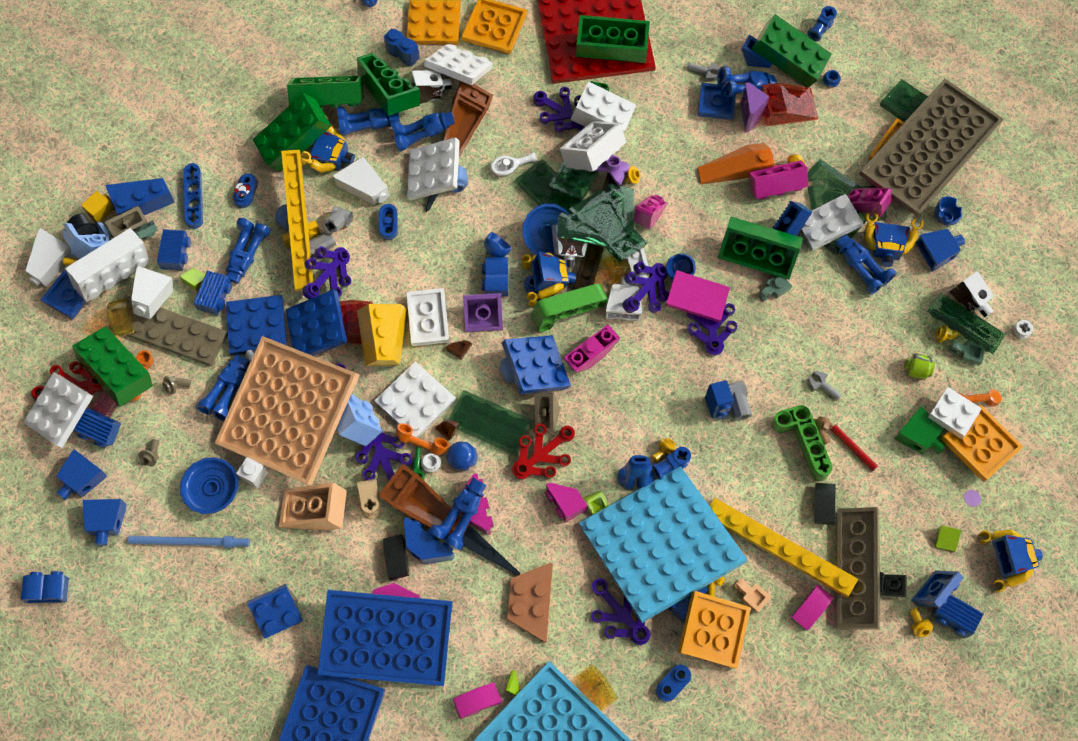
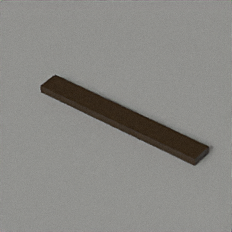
(590, 262)

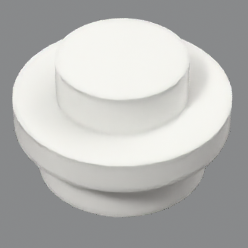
(431, 463)

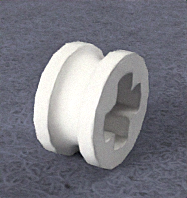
(1018, 330)

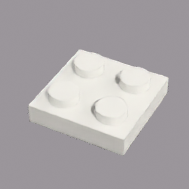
(954, 413)

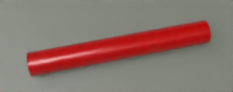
(854, 447)

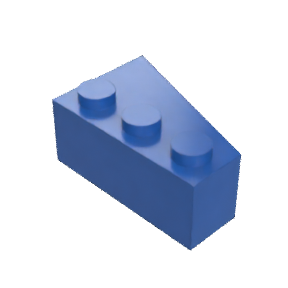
(147, 194)

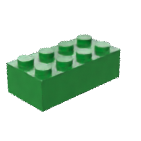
(612, 38)
(791, 51)
(328, 89)
(292, 130)
(760, 248)
(112, 366)

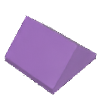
(752, 105)
(483, 312)

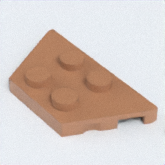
(531, 601)

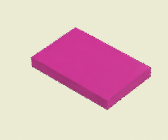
(697, 296)

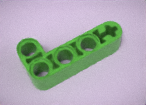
(567, 304)
(806, 443)

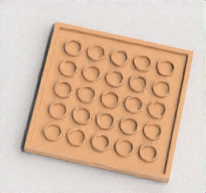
(287, 410)

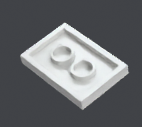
(831, 222)
(427, 317)

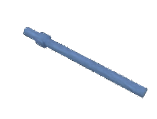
(227, 541)

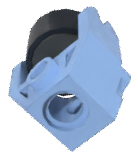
(84, 234)

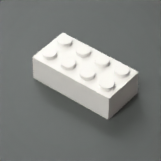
(107, 265)

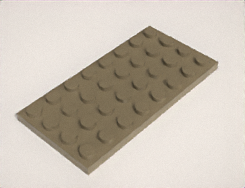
(931, 147)

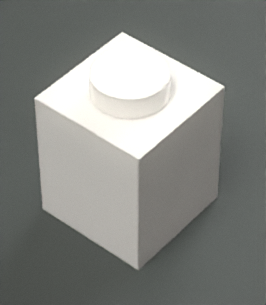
(252, 472)

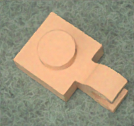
(754, 596)

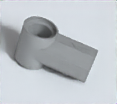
(338, 218)
(324, 240)
(740, 405)

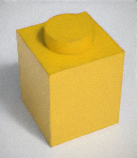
(98, 206)

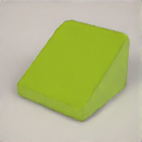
(193, 278)
(947, 538)

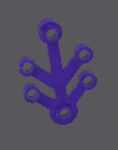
(563, 112)
(340, 258)
(657, 274)
(712, 327)
(382, 454)
(622, 615)

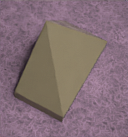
(129, 219)
(546, 410)

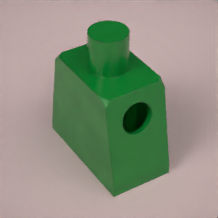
(921, 433)

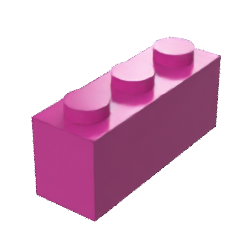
(778, 179)

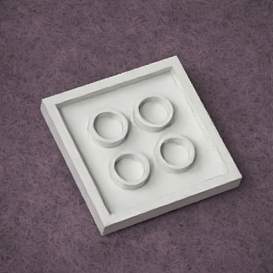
(458, 64)
(433, 169)
(415, 399)
(58, 409)

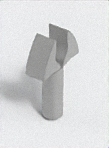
(705, 70)
(823, 385)

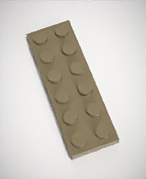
(178, 334)
(859, 556)

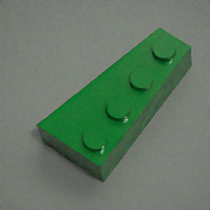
(386, 85)

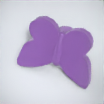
(615, 168)

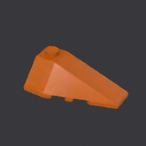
(737, 164)

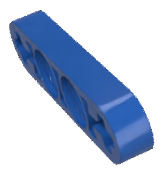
(193, 196)

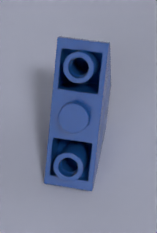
(424, 544)

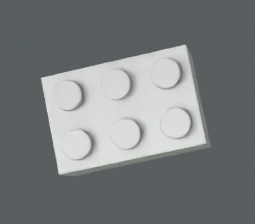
(602, 106)
(593, 145)

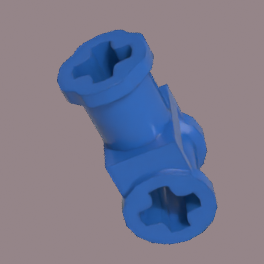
(823, 22)
(672, 462)

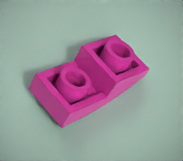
(812, 607)
(477, 700)

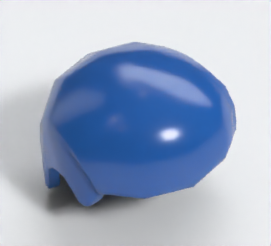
(947, 211)
(496, 246)
(680, 262)
(462, 456)

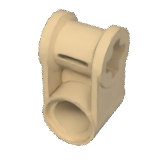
(368, 495)

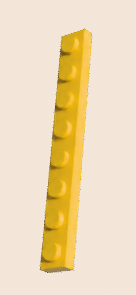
(297, 218)
(784, 549)

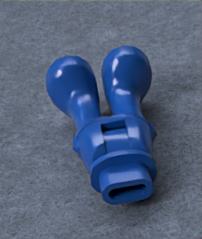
(729, 82)
(370, 119)
(432, 125)
(857, 254)
(240, 260)
(229, 377)
(638, 467)
(467, 502)

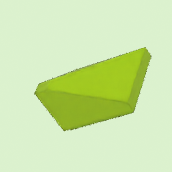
(595, 502)
(512, 685)

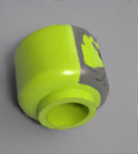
(919, 366)

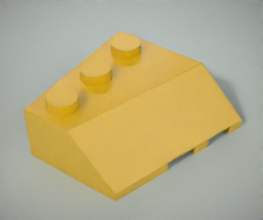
(382, 333)

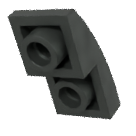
(825, 503)
(395, 557)
(893, 585)

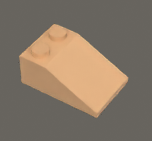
(313, 507)

